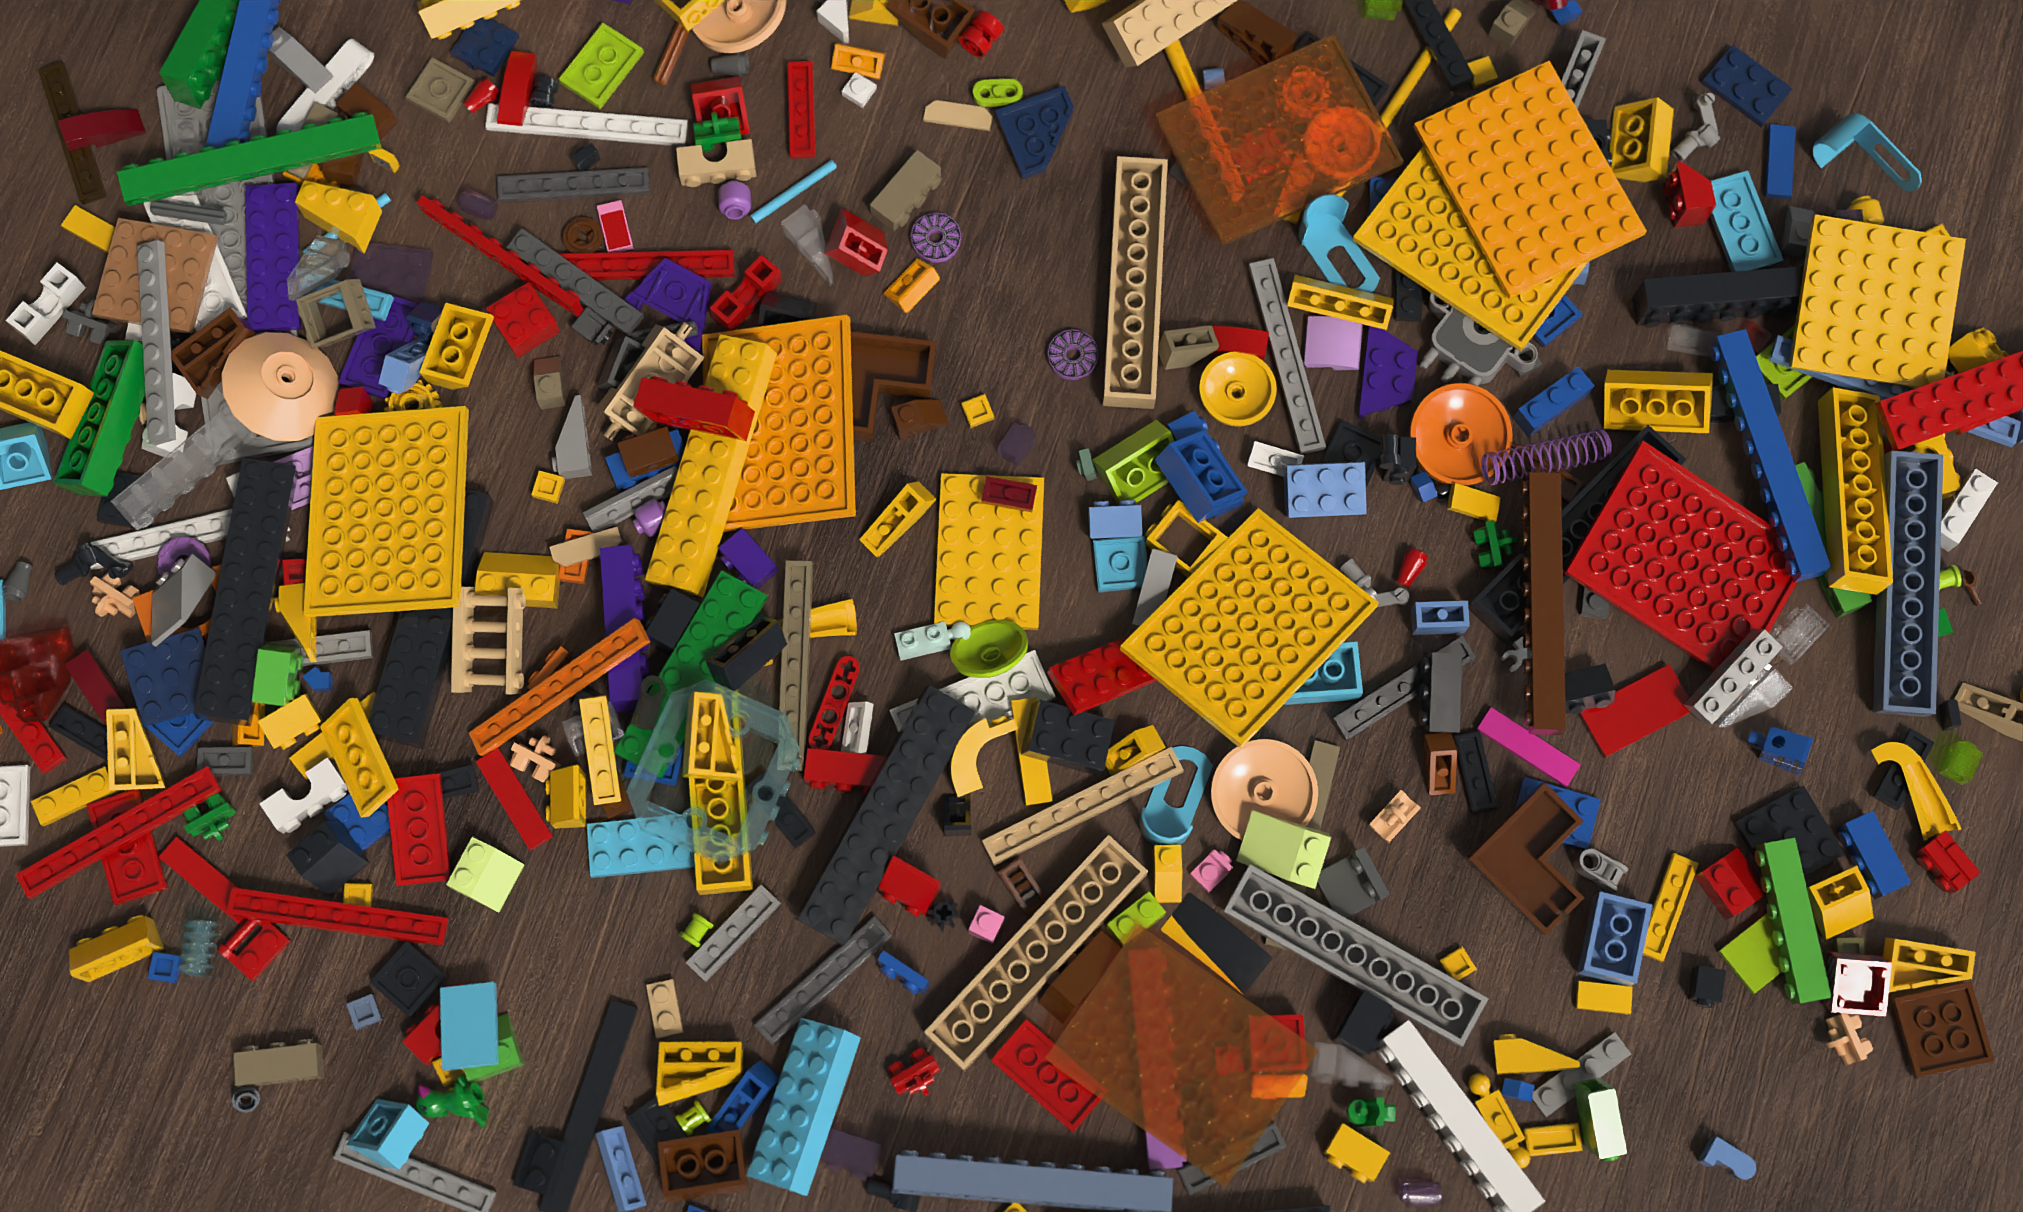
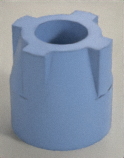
(1213, 78)

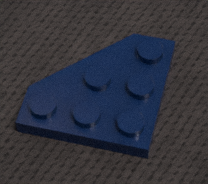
(1035, 129)

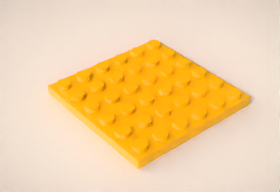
(1876, 302)

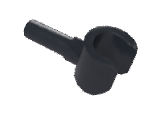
(1442, 490)

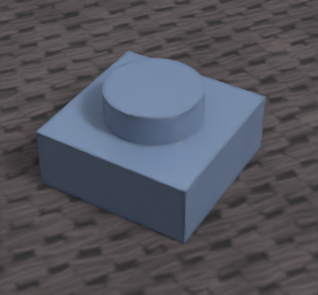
(364, 1012)

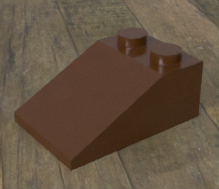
(933, 21)

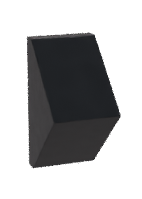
(957, 815)

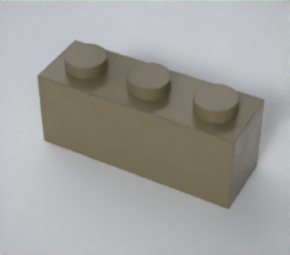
(906, 191)
(278, 1063)

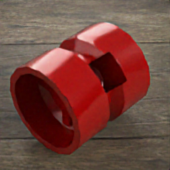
(978, 37)

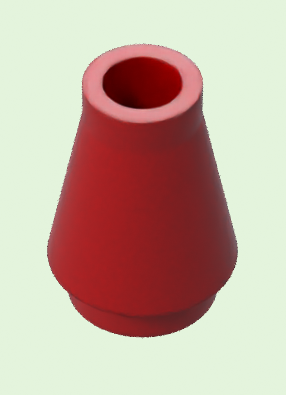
(482, 94)
(1411, 566)

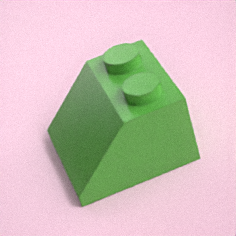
(508, 1053)

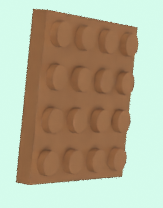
(187, 270)

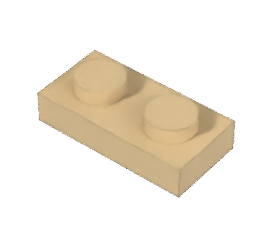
(665, 1009)

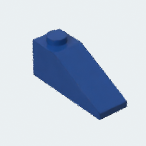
(744, 1099)

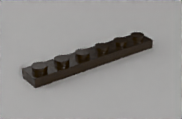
(63, 106)

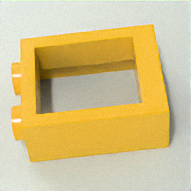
(691, 13)
(1205, 528)

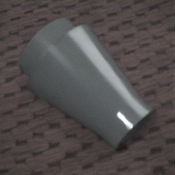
(731, 64)
(17, 584)

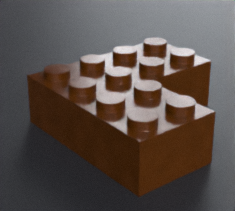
(887, 367)
(1517, 853)

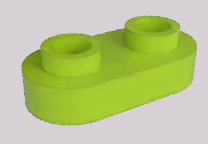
(997, 90)

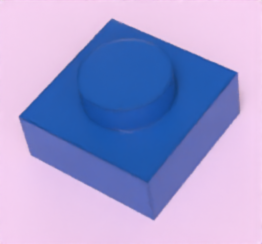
(164, 968)

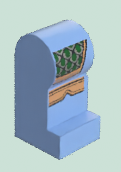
(1728, 1157)

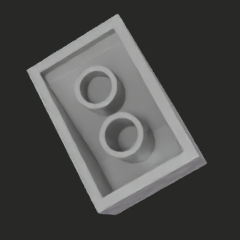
(178, 595)

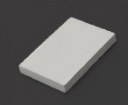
(14, 805)

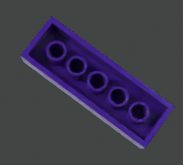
(621, 604)

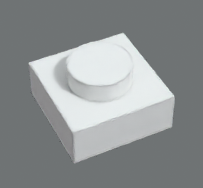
(859, 90)

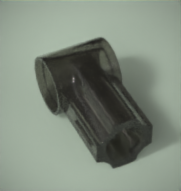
(649, 706)

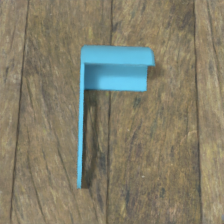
(1866, 134)
(1323, 230)
(1168, 824)

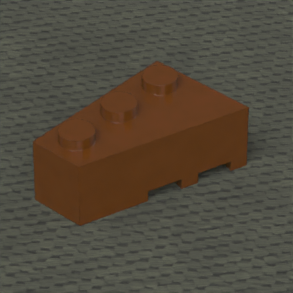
(1255, 32)
(206, 351)
(1080, 977)

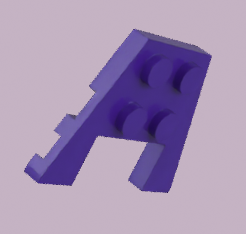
(677, 294)

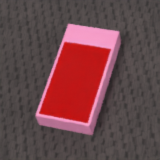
(615, 227)

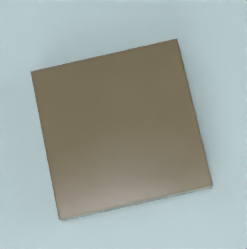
(440, 90)

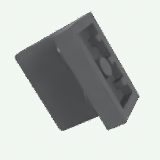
(1352, 884)

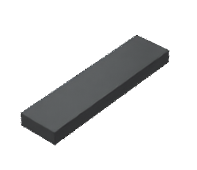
(1268, 1144)

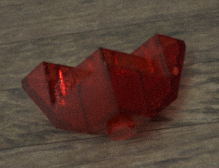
(35, 671)

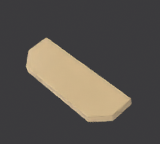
(958, 115)
(585, 547)

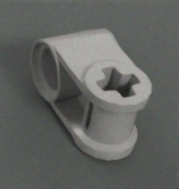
(1605, 871)

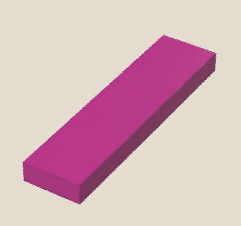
(1528, 747)

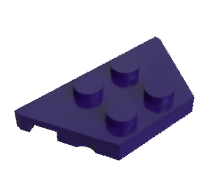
(1386, 373)

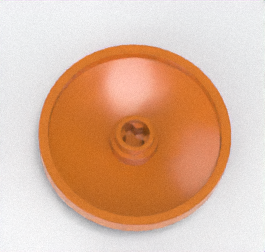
(1456, 430)

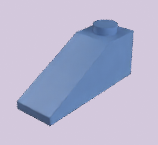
(403, 366)

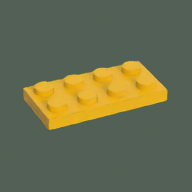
(359, 757)

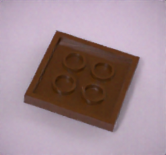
(1942, 1030)

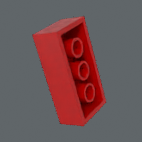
(694, 408)

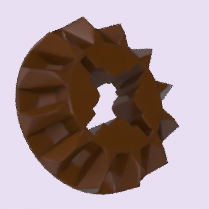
(585, 226)

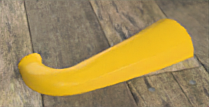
(831, 620)
(1928, 799)

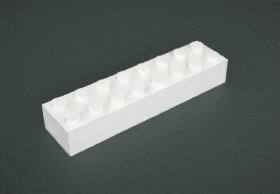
(1458, 1121)

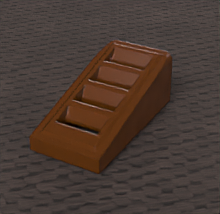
(1014, 891)

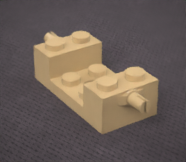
(665, 357)

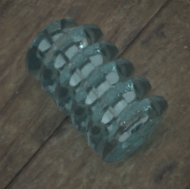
(198, 948)

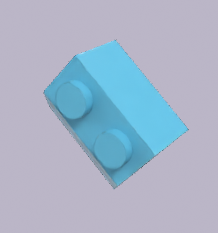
(23, 456)
(388, 1133)

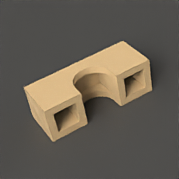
(737, 164)

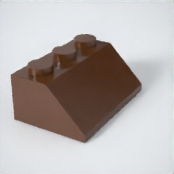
(703, 1166)

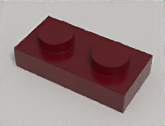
(1009, 494)

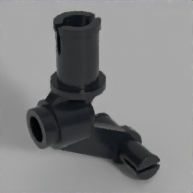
(88, 556)

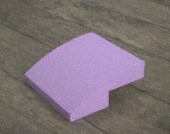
(1332, 343)
(304, 463)

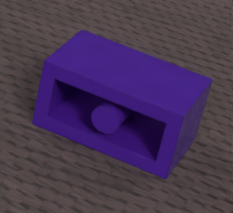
(747, 560)

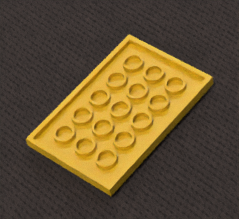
(987, 555)

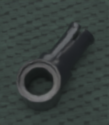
(900, 1201)

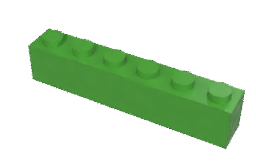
(1840, 600)
(1792, 921)

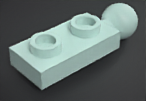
(929, 639)

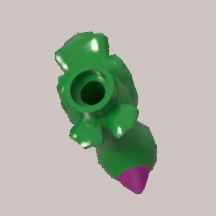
(459, 1100)

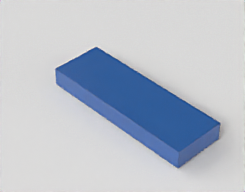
(1780, 161)

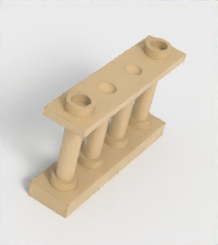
(462, 641)

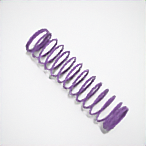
(1594, 443)

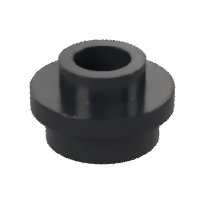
(245, 1105)

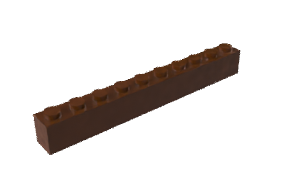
(1543, 604)

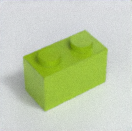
(1143, 912)

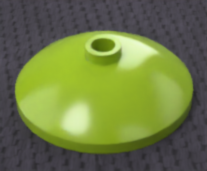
(990, 649)

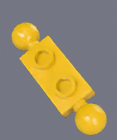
(1499, 1118)

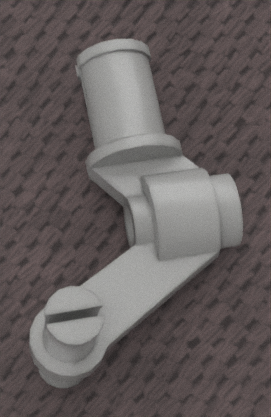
(1705, 135)
(1356, 575)

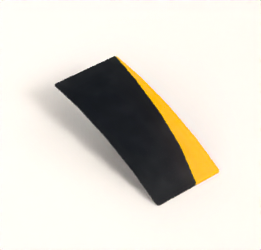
(1216, 943)

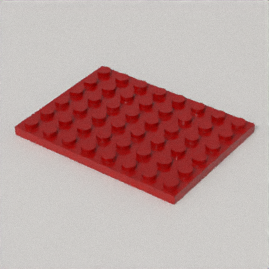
(1683, 559)

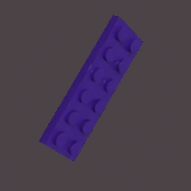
(271, 256)

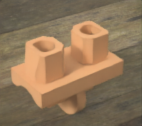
(110, 600)
(523, 755)
(1394, 816)
(1846, 1039)

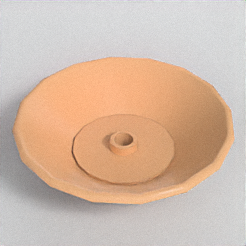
(266, 402)

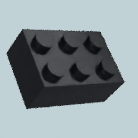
(1066, 738)

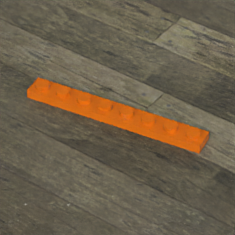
(559, 687)

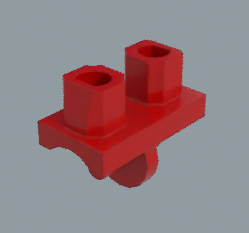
(916, 1076)

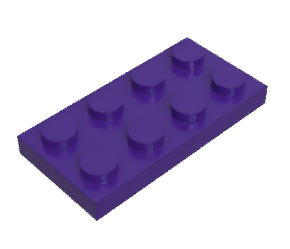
(371, 347)

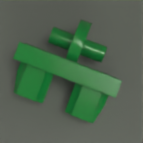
(716, 131)
(1490, 535)
(213, 820)
(1370, 1112)

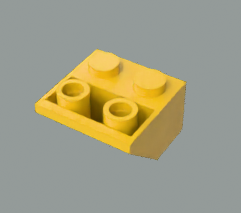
(1975, 350)
(1840, 902)

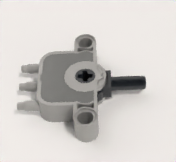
(1470, 351)

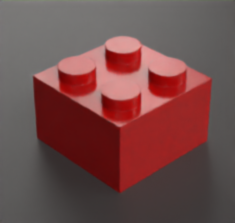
(523, 320)

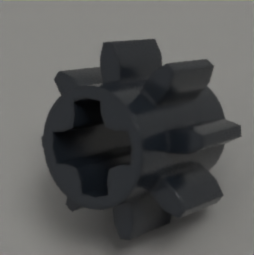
(949, 919)

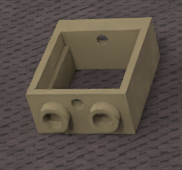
(356, 306)

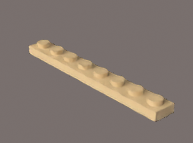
(1082, 806)

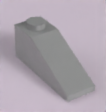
(298, 61)
(572, 448)

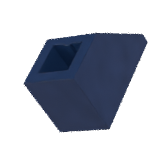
(424, 320)

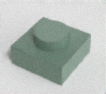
(1086, 465)

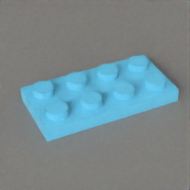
(1743, 225)
(625, 849)

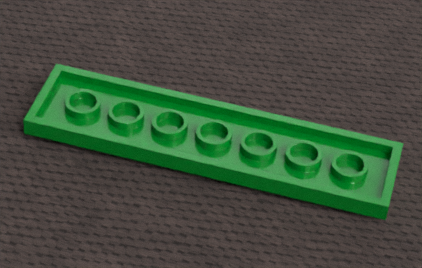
(720, 617)

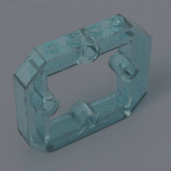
(705, 840)

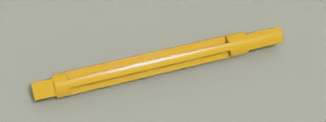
(1182, 69)

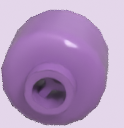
(734, 200)
(650, 517)

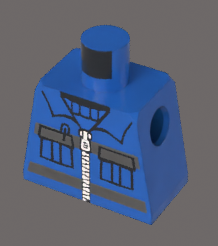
(1791, 749)

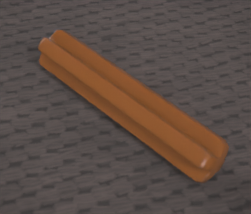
(670, 55)

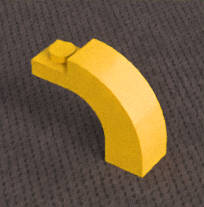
(963, 759)

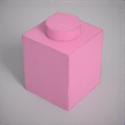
(986, 925)

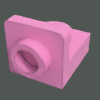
(1212, 870)

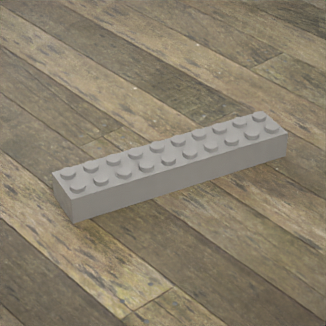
(1355, 955)

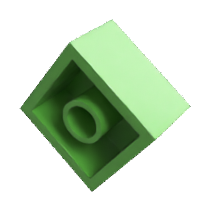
(277, 674)

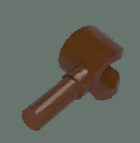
(1969, 581)

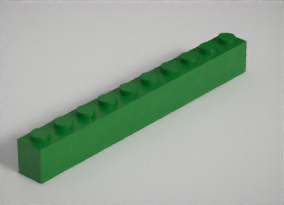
(249, 159)

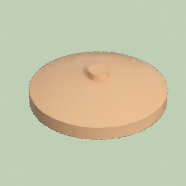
(739, 24)
(1264, 779)

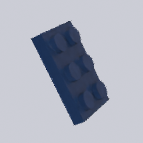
(1746, 86)

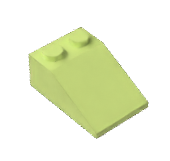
(1284, 848)

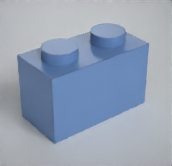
(1114, 521)
(1440, 617)

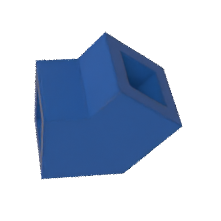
(1567, 13)
(1423, 487)
(319, 680)
(1518, 1090)

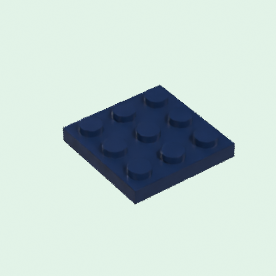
(165, 675)

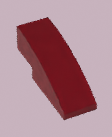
(101, 128)
(95, 684)

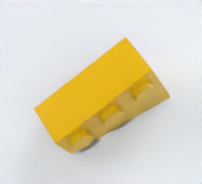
(340, 211)
(708, 740)
(130, 752)
(1925, 964)
(696, 1068)

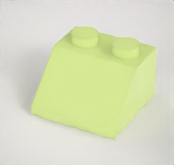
(485, 874)

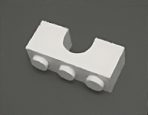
(58, 293)
(183, 398)
(1965, 507)
(326, 786)

